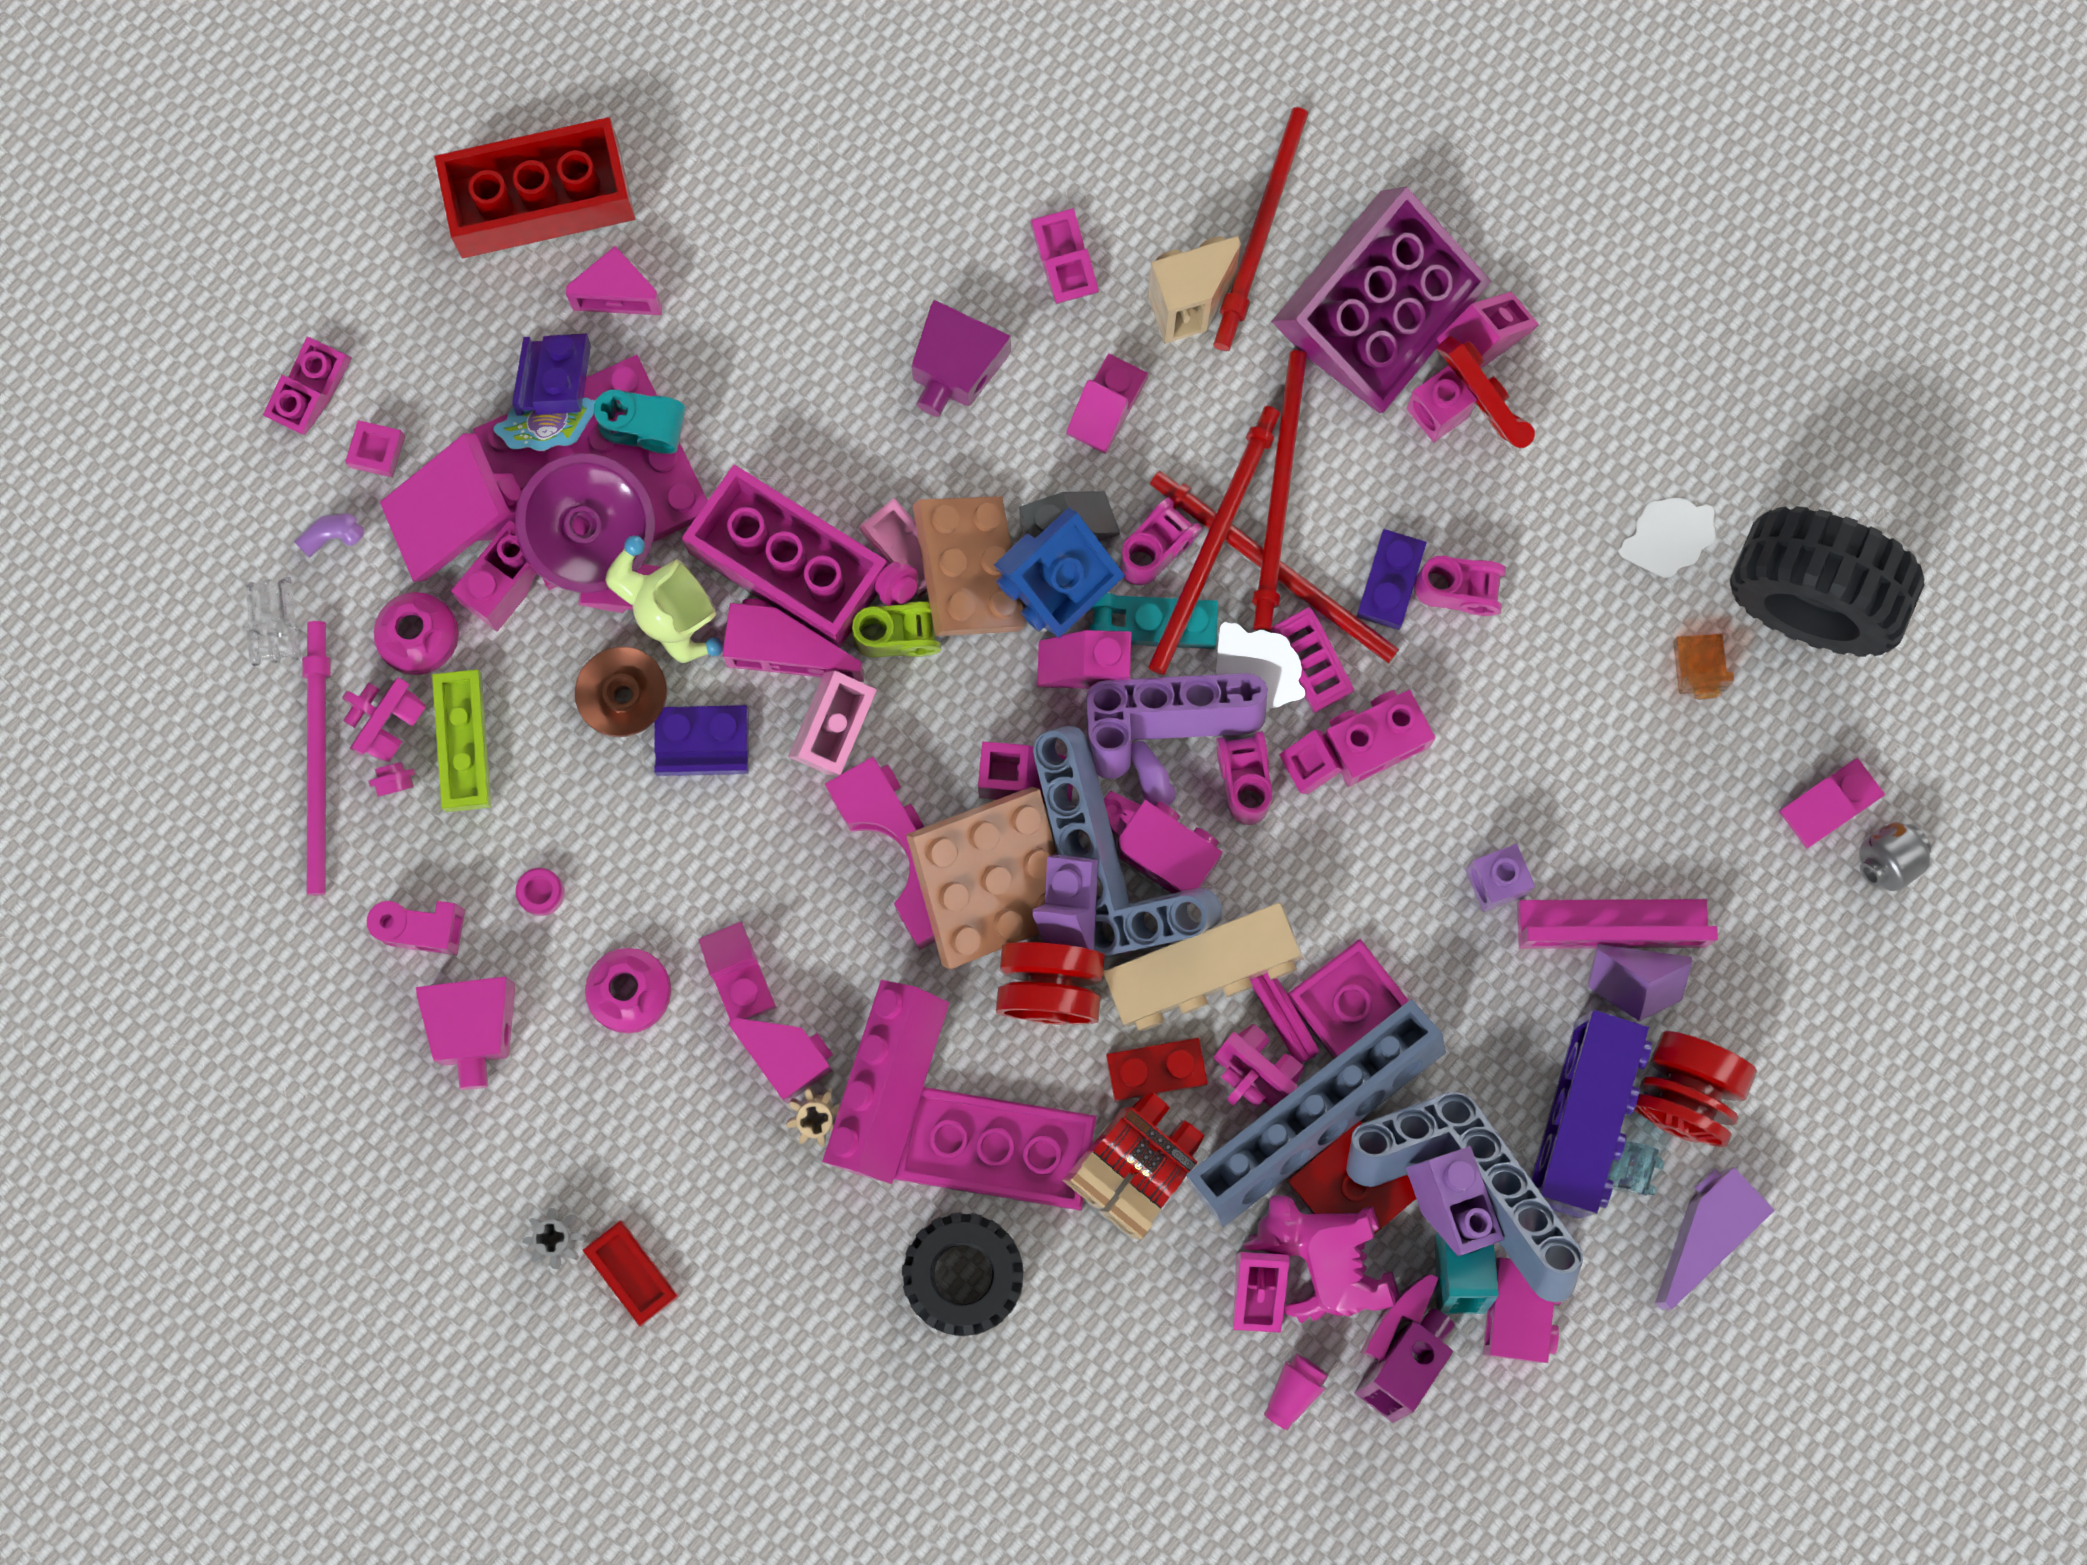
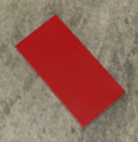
(631, 1273)

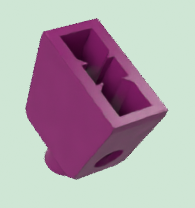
(956, 358)
(1399, 1381)

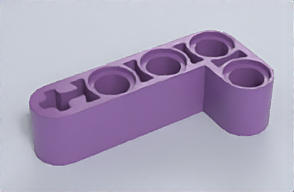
(1168, 709)

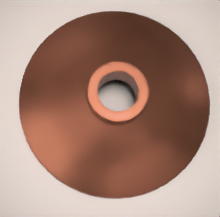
(608, 675)

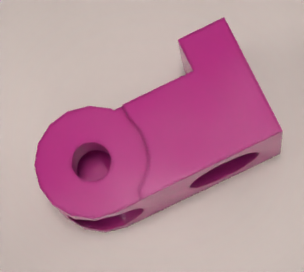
(417, 930)

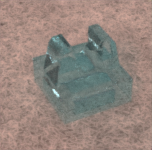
(1635, 1169)

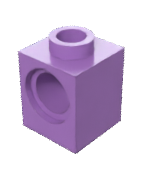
(1500, 877)

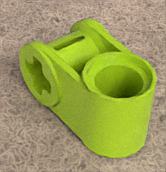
(900, 628)

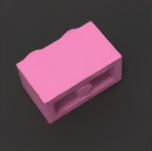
(832, 723)

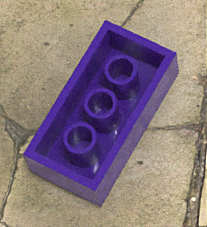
(1589, 1113)

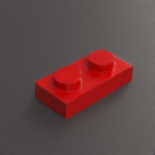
(1156, 1069)

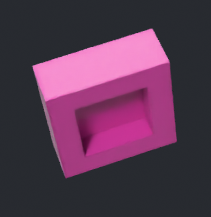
(375, 448)
(1311, 761)

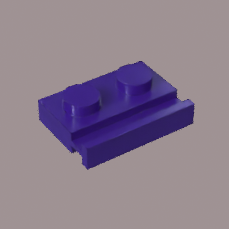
(552, 374)
(702, 740)

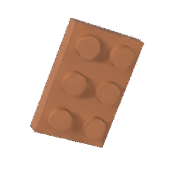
(958, 552)

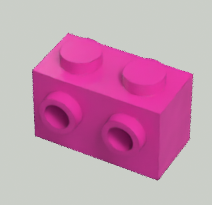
(1379, 736)

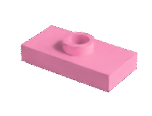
(896, 539)

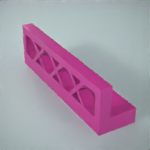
(1614, 923)

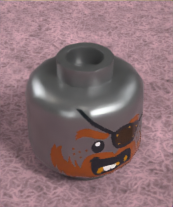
(1895, 855)

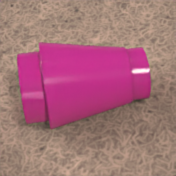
(1295, 1391)

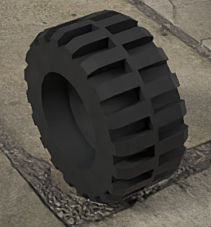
(1827, 581)

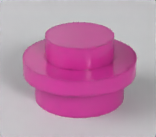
(896, 584)
(392, 779)

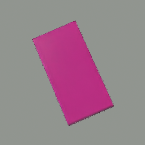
(995, 1148)

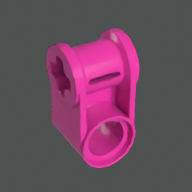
(1163, 538)
(1471, 585)
(1245, 768)

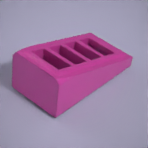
(1317, 636)

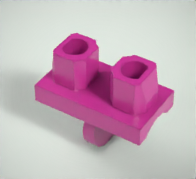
(372, 737)
(1252, 1073)

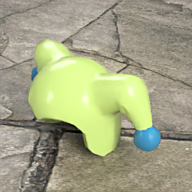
(665, 603)

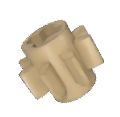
(808, 1127)

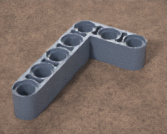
(1092, 817)
(1453, 1121)

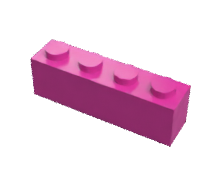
(886, 1081)

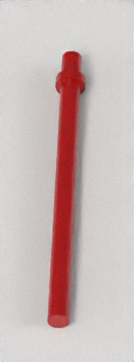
(1258, 440)
(1287, 576)
(1266, 596)

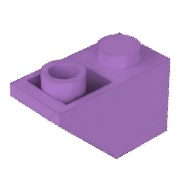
(1456, 1200)

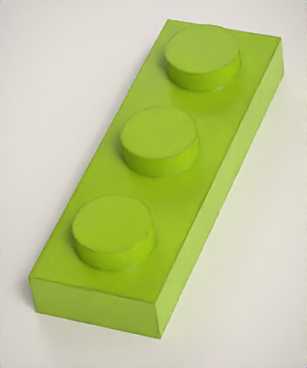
(461, 741)

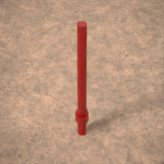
(1235, 304)

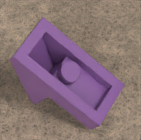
(1069, 902)

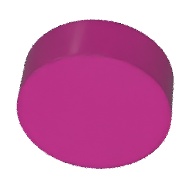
(540, 891)

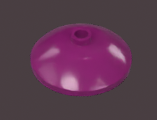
(588, 489)

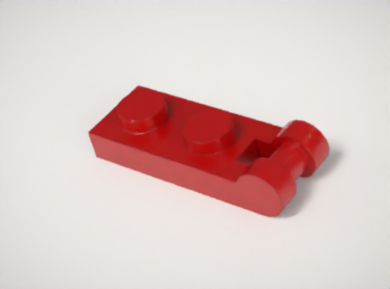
(1489, 392)

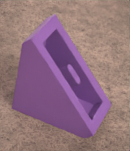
(1639, 979)

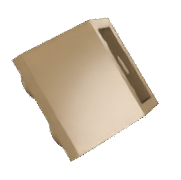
(1192, 286)

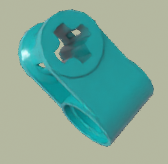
(646, 422)

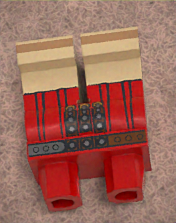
(1150, 1157)

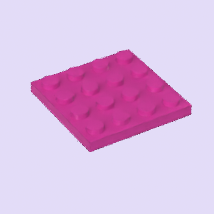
(666, 477)

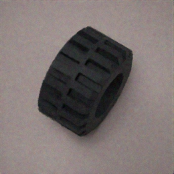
(920, 1267)

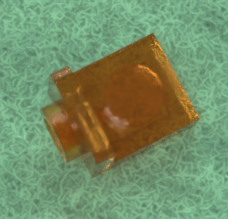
(1701, 666)

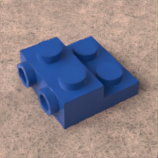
(1058, 573)

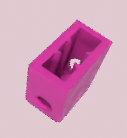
(468, 1025)

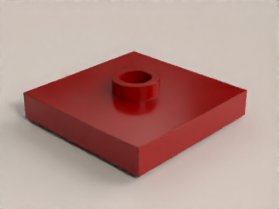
(1329, 1189)

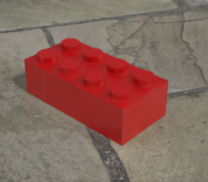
(534, 187)

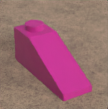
(771, 641)

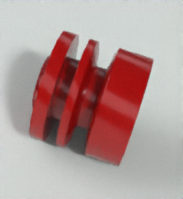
(1696, 1083)

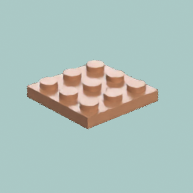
(984, 875)

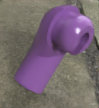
(327, 528)
(1152, 775)

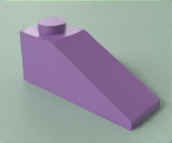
(1712, 1228)

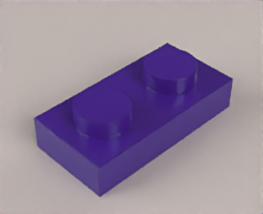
(1391, 579)

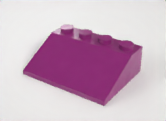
(1382, 298)

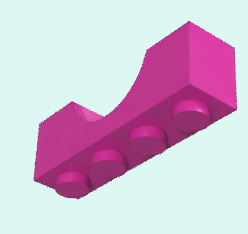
(869, 803)

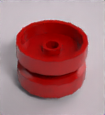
(1050, 983)

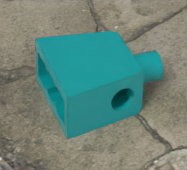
(1465, 1281)

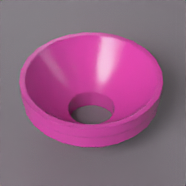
(426, 651)
(644, 1007)

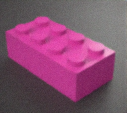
(784, 555)

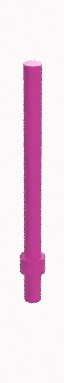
(316, 669)

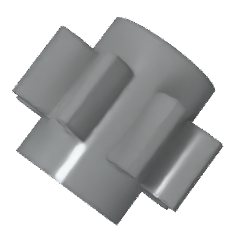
(544, 1229)

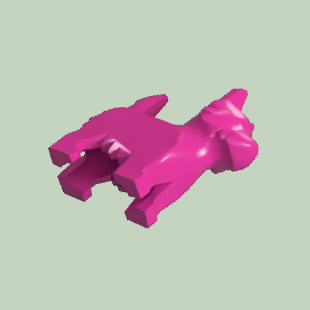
(1333, 1255)

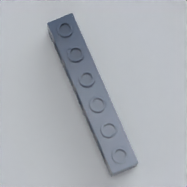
(1317, 1113)

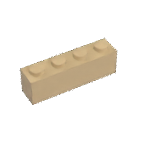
(1204, 966)

